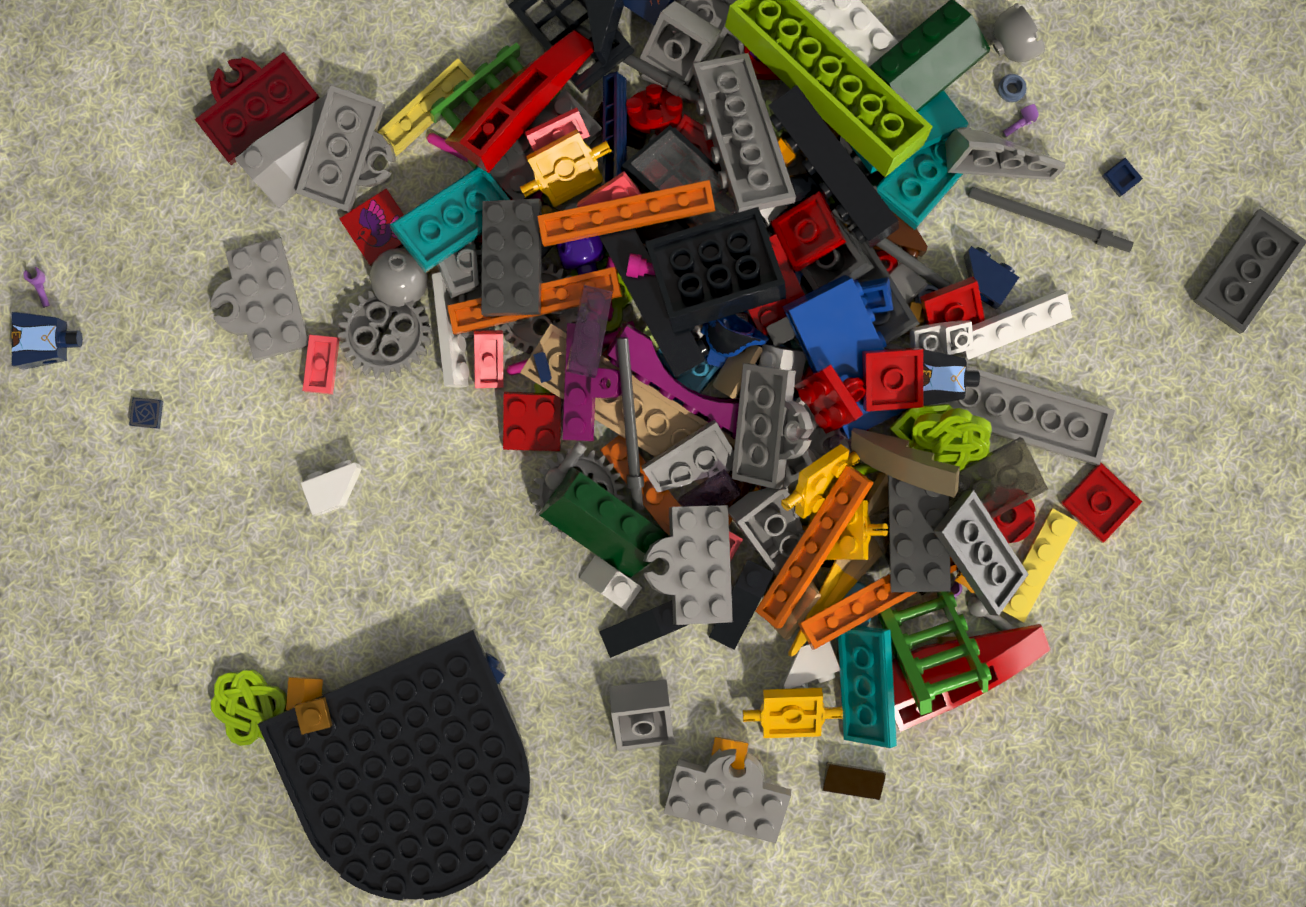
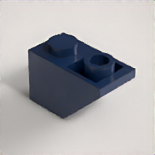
(993, 279)

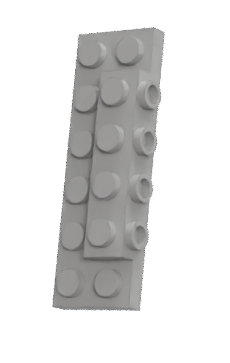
(741, 134)

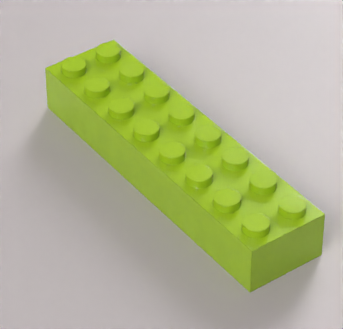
(831, 78)

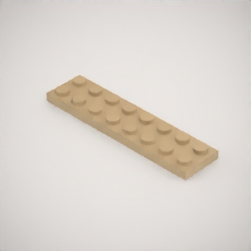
(658, 419)

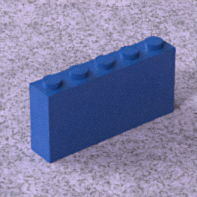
(835, 331)

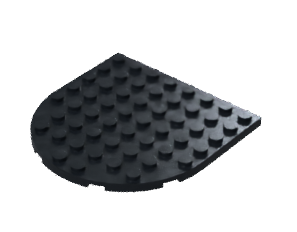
(413, 777)

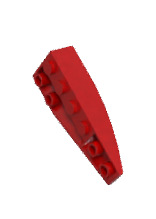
(513, 105)
(1002, 651)

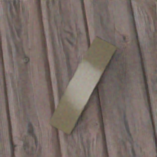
(906, 464)

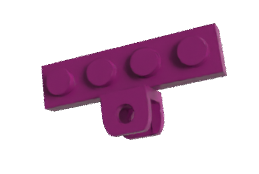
(581, 394)

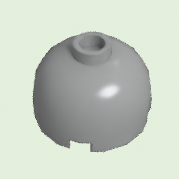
(1016, 35)
(397, 278)

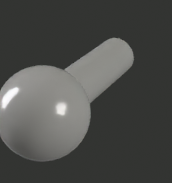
(556, 475)
(977, 609)

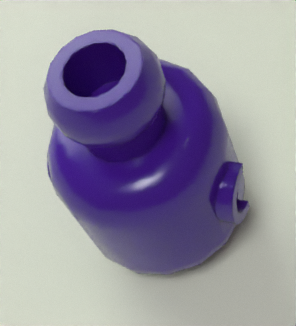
(581, 254)

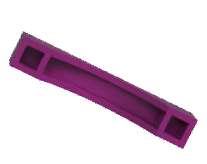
(650, 369)

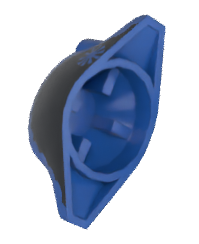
(731, 335)

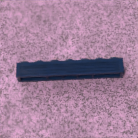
(614, 124)

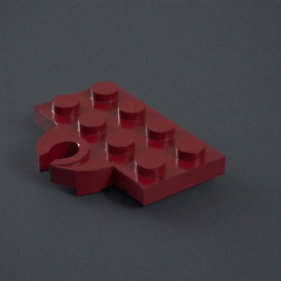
(253, 103)

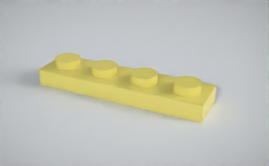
(416, 115)
(1040, 562)

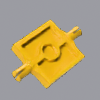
(565, 168)
(818, 480)
(855, 537)
(792, 713)

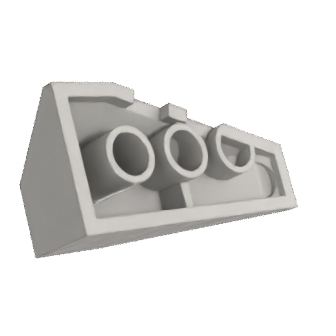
(987, 154)
(280, 155)
(769, 526)

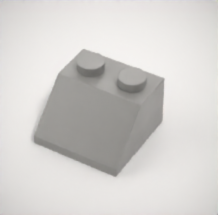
(679, 42)
(641, 715)

